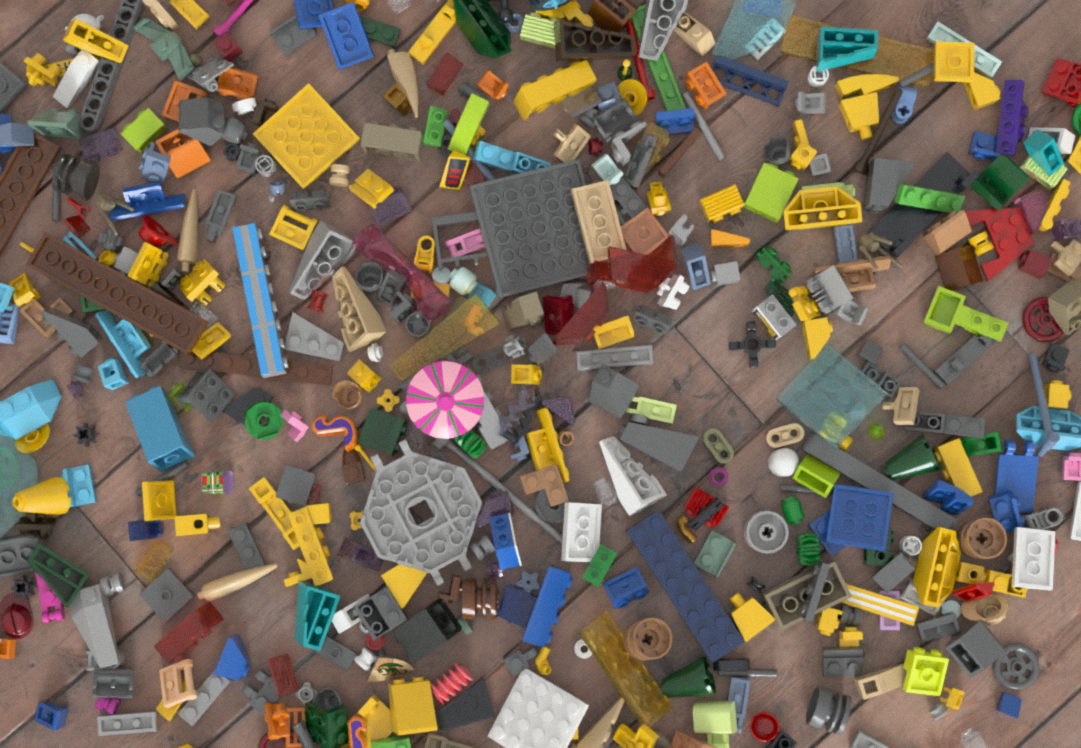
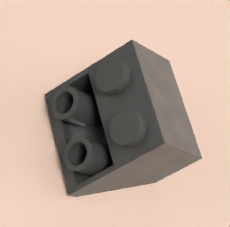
(381, 613)
(975, 648)

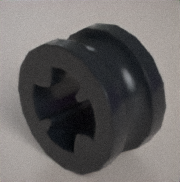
(756, 585)

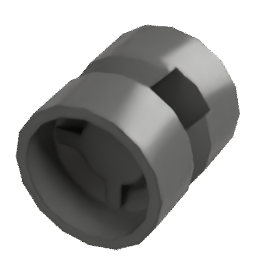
(417, 325)

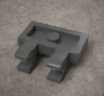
(266, 694)

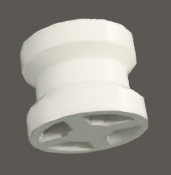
(366, 659)

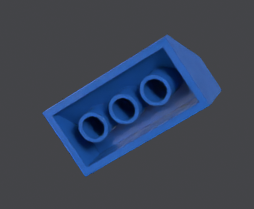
(546, 606)

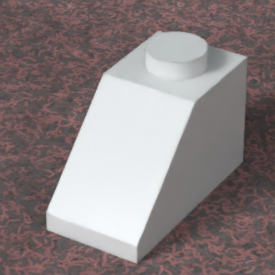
(1062, 137)
(347, 616)

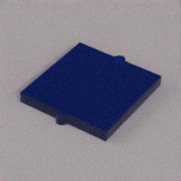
(516, 605)

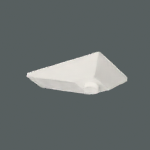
(633, 485)

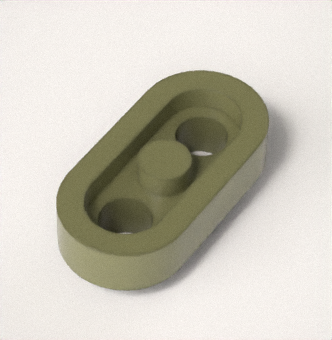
(718, 445)

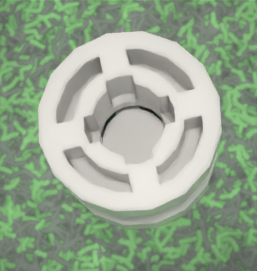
(815, 80)
(913, 545)

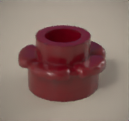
(595, 147)

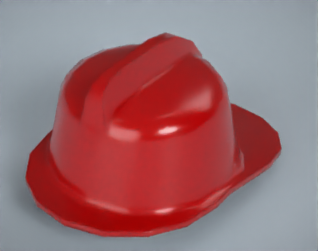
(155, 234)

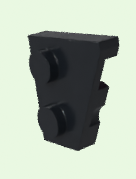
(237, 408)

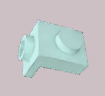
(607, 170)

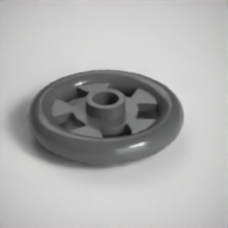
(1032, 665)

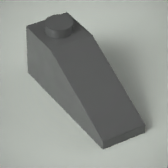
(541, 350)

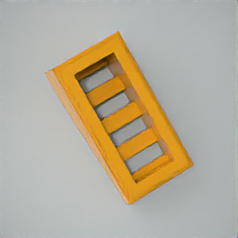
(724, 239)

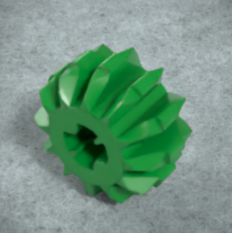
(471, 443)
(808, 549)

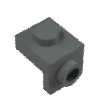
(247, 158)

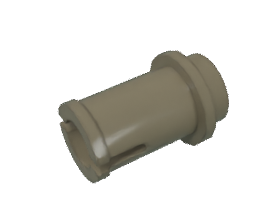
(662, 741)

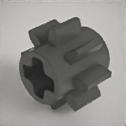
(110, 240)

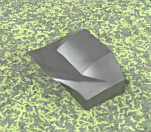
(579, 290)

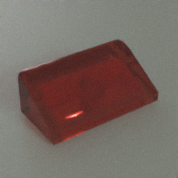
(444, 74)

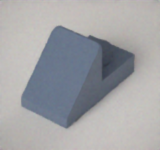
(609, 95)

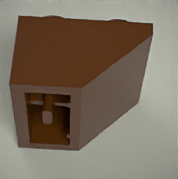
(612, 14)

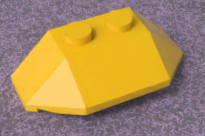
(821, 209)
(937, 567)

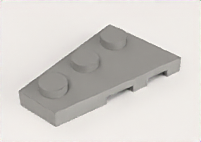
(311, 340)

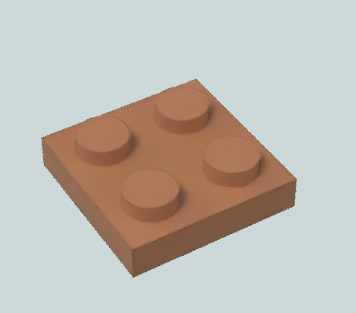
(643, 233)

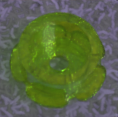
(876, 432)

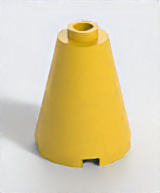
(44, 498)

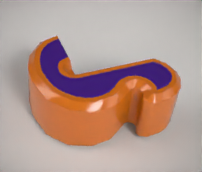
(337, 426)
(356, 737)

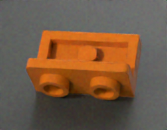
(238, 83)

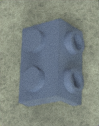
(155, 165)

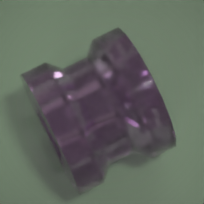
(494, 570)

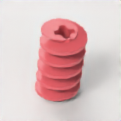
(450, 682)

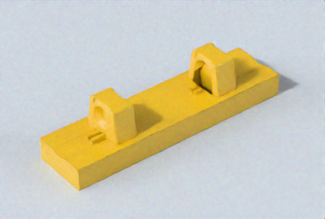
(434, 33)

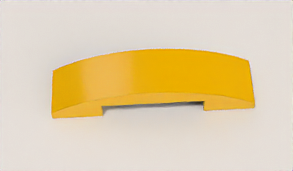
(276, 508)

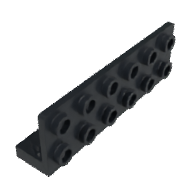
(906, 222)

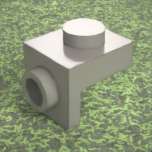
(811, 103)
(851, 312)

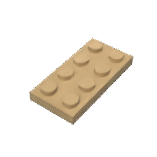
(598, 219)

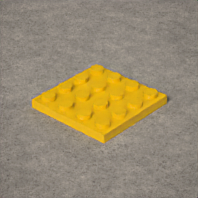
(306, 136)

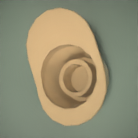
(988, 609)

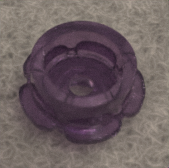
(75, 389)

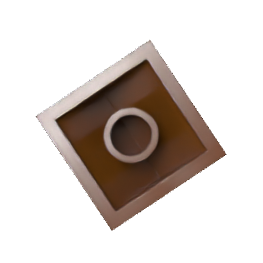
(959, 268)

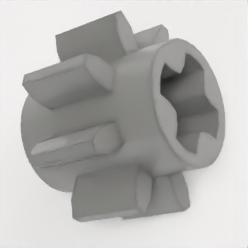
(514, 346)

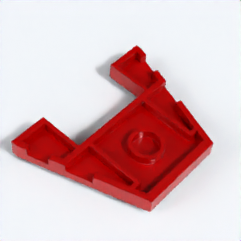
(1007, 233)

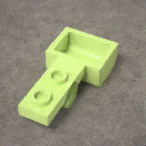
(716, 720)

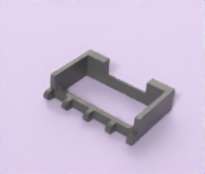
(445, 221)

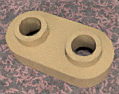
(784, 435)

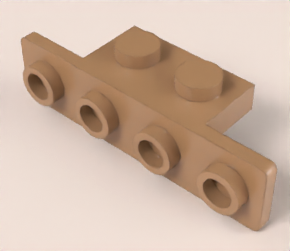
(859, 274)

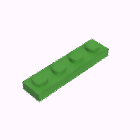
(929, 198)

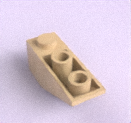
(694, 34)
(880, 681)

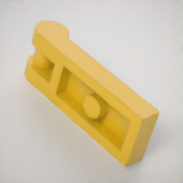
(1059, 193)

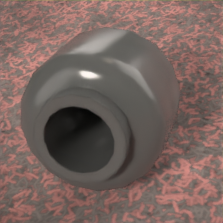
(234, 130)

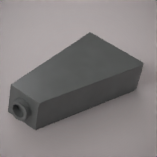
(661, 444)

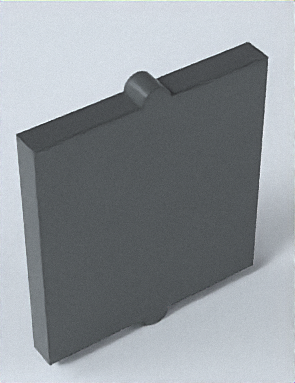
(295, 485)

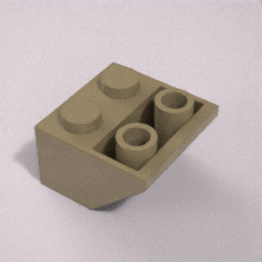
(1066, 306)

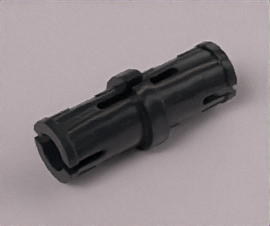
(705, 514)

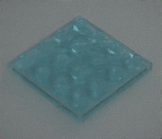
(831, 396)

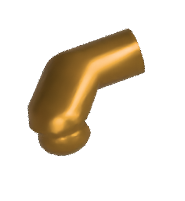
(684, 530)

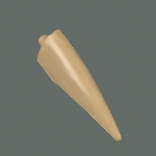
(405, 76)
(188, 239)
(233, 582)

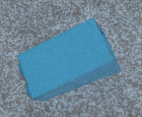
(159, 429)

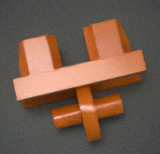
(277, 722)

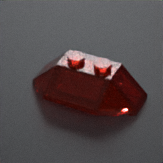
(586, 319)

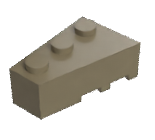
(523, 312)

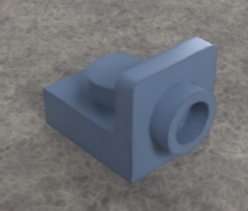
(522, 445)

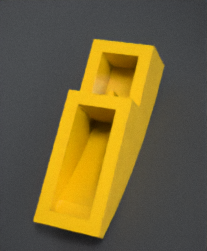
(864, 84)

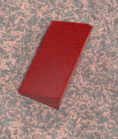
(974, 591)

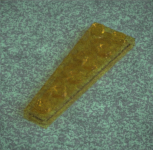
(456, 330)

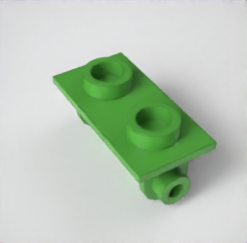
(434, 126)

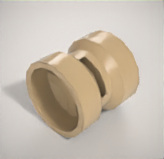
(339, 175)

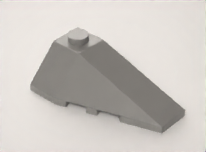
(658, 24)
(323, 254)
(94, 621)

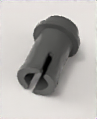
(467, 90)

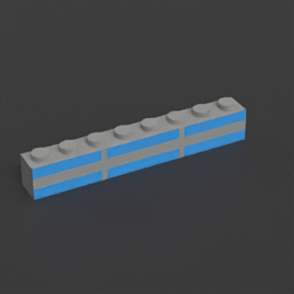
(259, 300)

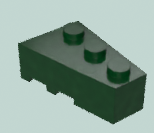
(57, 573)

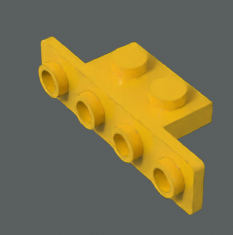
(545, 445)
(312, 546)

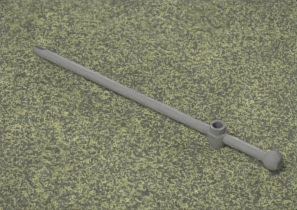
(440, 443)

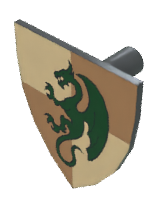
(388, 668)

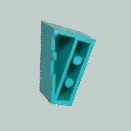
(844, 46)
(314, 614)

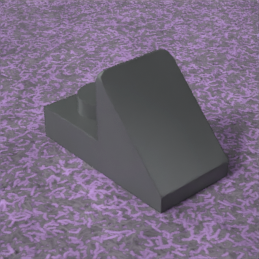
(391, 284)

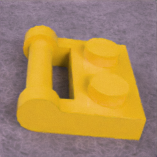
(290, 233)

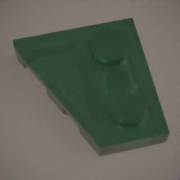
(781, 294)

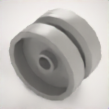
(776, 536)

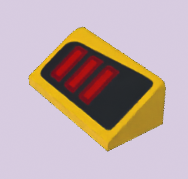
(455, 171)

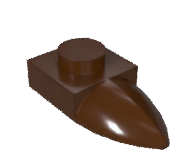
(352, 467)

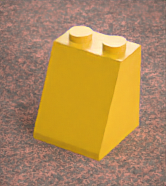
(411, 706)

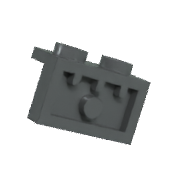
(401, 311)

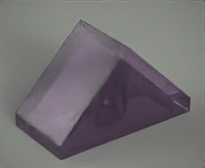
(561, 407)

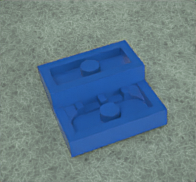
(950, 497)

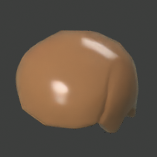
(347, 394)

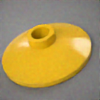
(631, 88)
(34, 440)

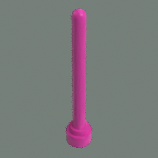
(222, 29)

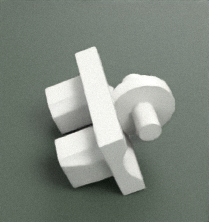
(668, 290)

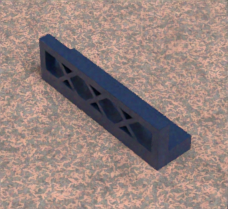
(753, 75)

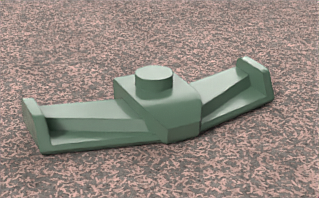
(166, 45)

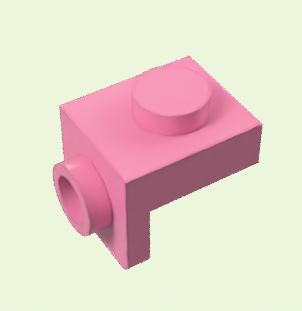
(299, 427)
(1071, 467)

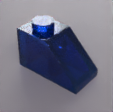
(145, 529)

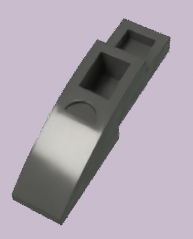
(948, 425)

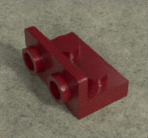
(557, 312)

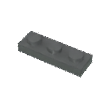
(247, 548)
(814, 590)

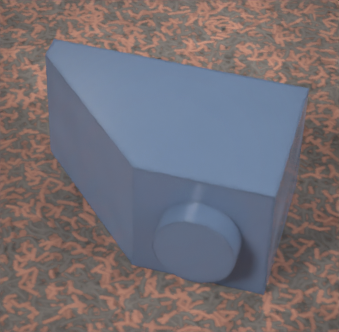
(695, 266)

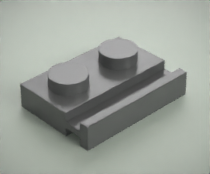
(290, 37)
(842, 661)

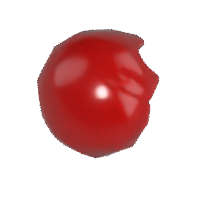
(764, 726)

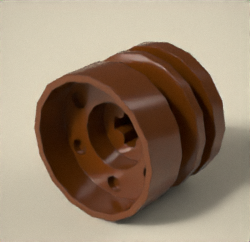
(479, 598)

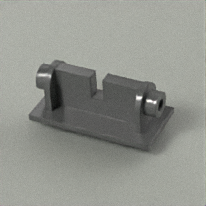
(301, 201)
(660, 323)
(158, 359)

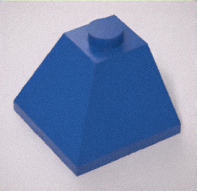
(233, 660)

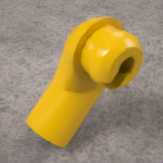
(541, 661)

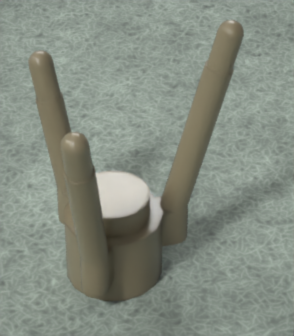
(108, 203)
(870, 243)

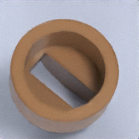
(570, 437)

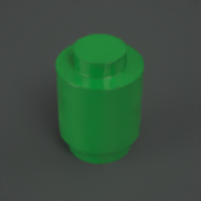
(792, 510)

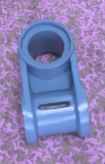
(904, 104)

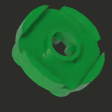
(253, 415)

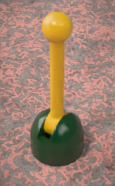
(625, 70)

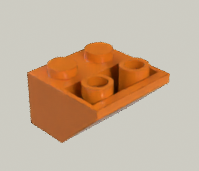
(184, 151)

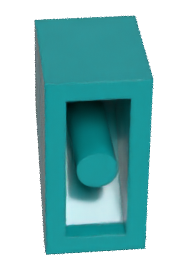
(1044, 152)

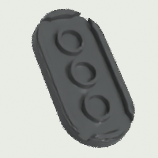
(15, 551)

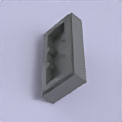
(337, 653)

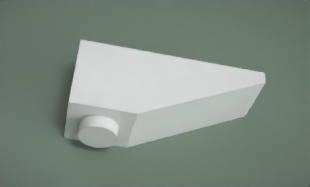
(76, 78)

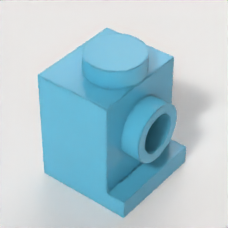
(109, 379)

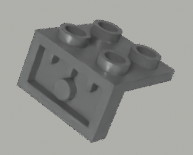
(207, 394)

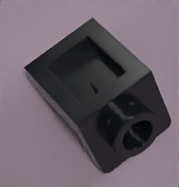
(1055, 358)

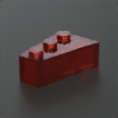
(188, 633)

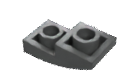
(881, 378)

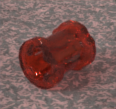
(317, 301)

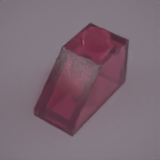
(1033, 208)

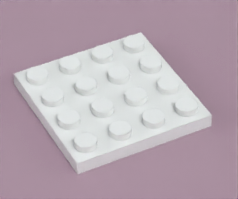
(537, 715)

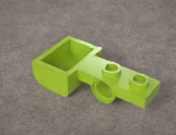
(948, 310)

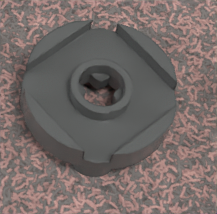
(550, 514)

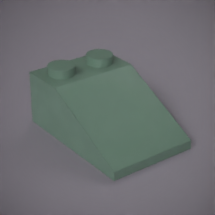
(58, 124)

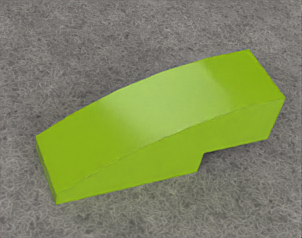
(468, 124)

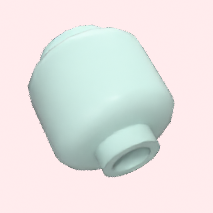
(463, 281)

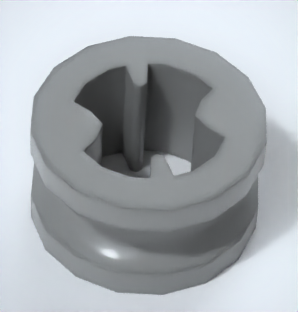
(938, 710)

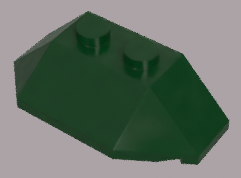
(482, 28)

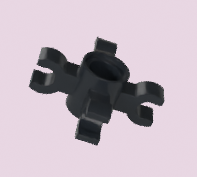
(751, 335)

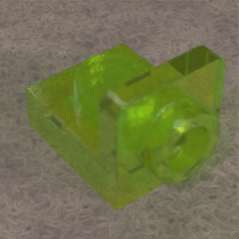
(174, 392)

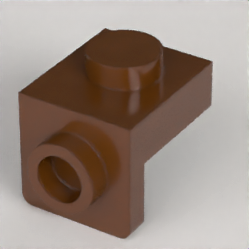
(455, 588)

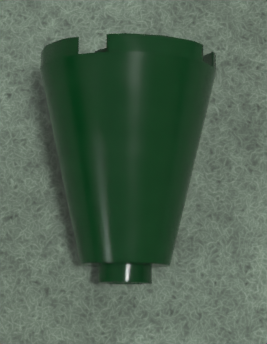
(912, 460)
(690, 681)

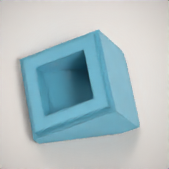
(484, 293)

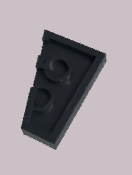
(466, 709)

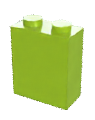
(771, 192)

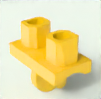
(38, 73)
(658, 199)

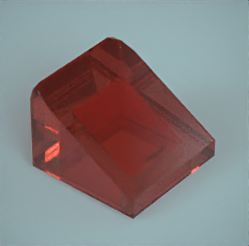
(77, 225)

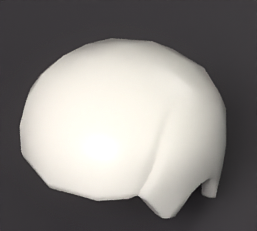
(783, 462)

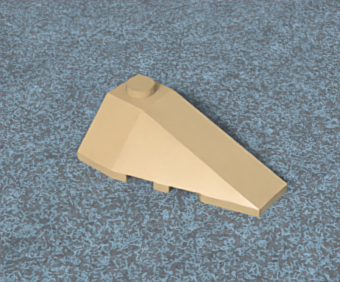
(359, 317)
(601, 729)

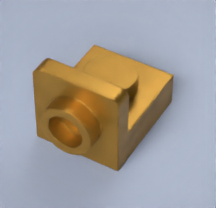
(398, 100)

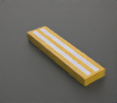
(882, 605)

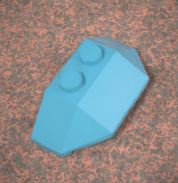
(29, 409)
(1063, 422)

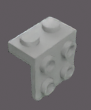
(620, 152)

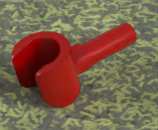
(78, 206)

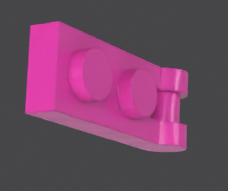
(48, 599)

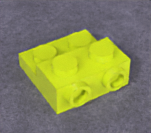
(925, 671)

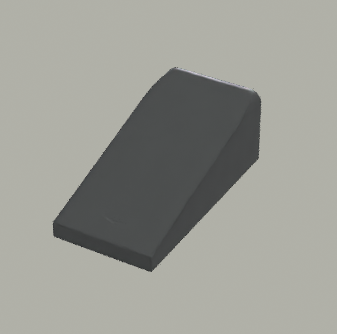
(172, 279)

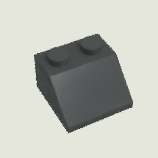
(201, 119)

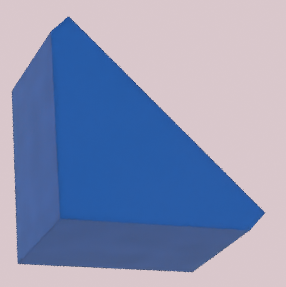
(51, 715)

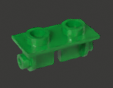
(779, 268)
(599, 565)

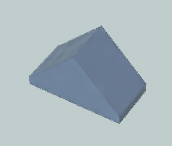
(16, 135)

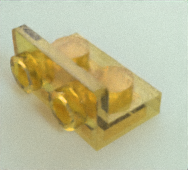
(662, 140)

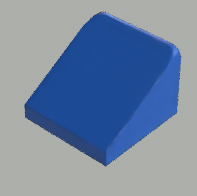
(1009, 705)

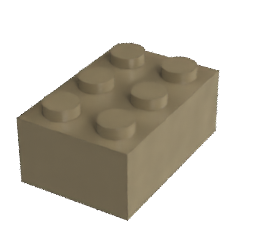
(392, 141)

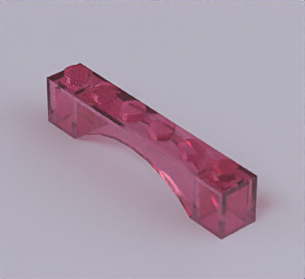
(376, 246)

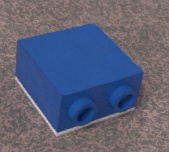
(505, 541)

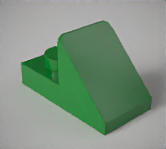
(980, 446)

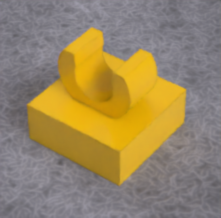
(954, 699)

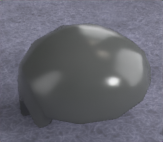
(778, 150)
(370, 276)
(328, 698)

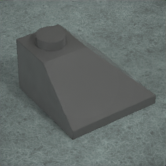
(612, 391)

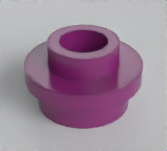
(723, 472)

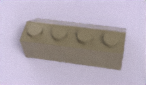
(787, 597)

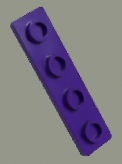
(1012, 118)

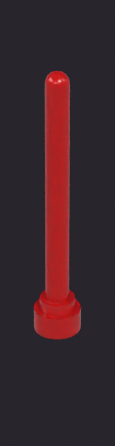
(639, 64)

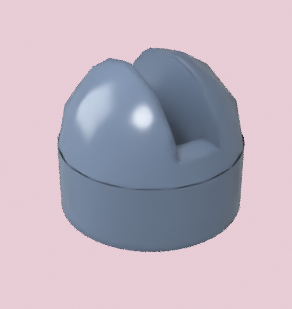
(277, 187)

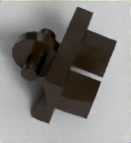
(36, 521)

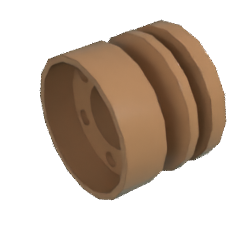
(992, 534)
(658, 639)

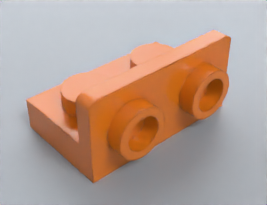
(704, 85)

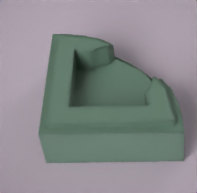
(466, 627)

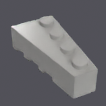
(489, 422)

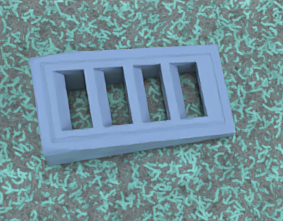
(11, 332)

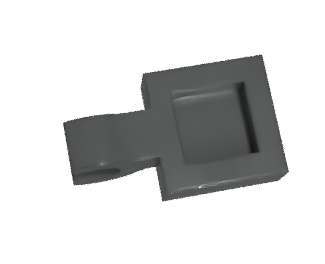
(518, 661)

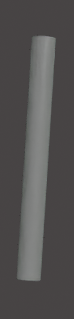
(704, 127)

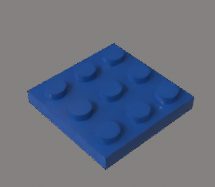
(859, 517)

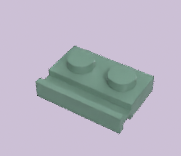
(714, 553)

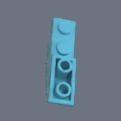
(506, 160)

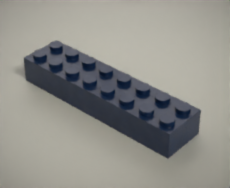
(685, 586)

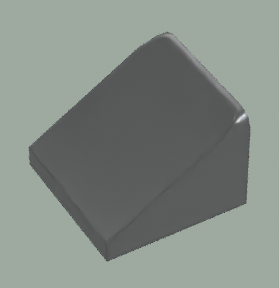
(870, 352)

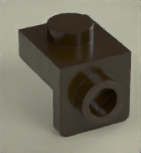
(259, 113)

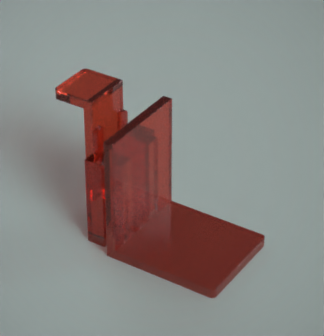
(634, 269)

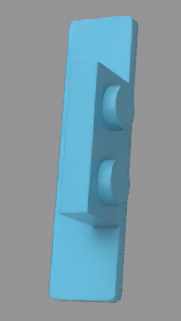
(127, 340)

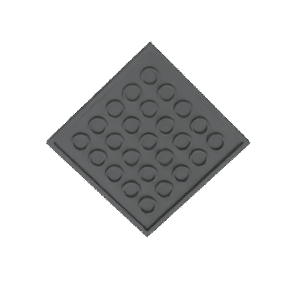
(532, 228)

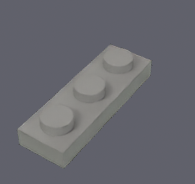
(205, 697)
(127, 723)

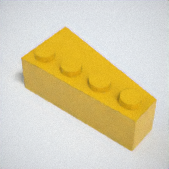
(553, 88)

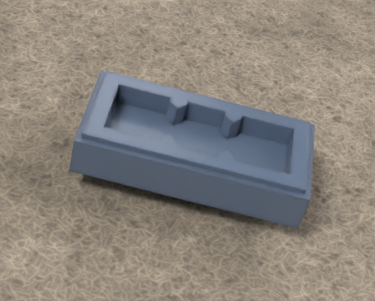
(845, 243)

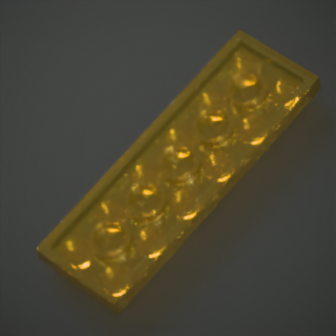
(625, 672)

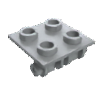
(205, 75)
(829, 289)

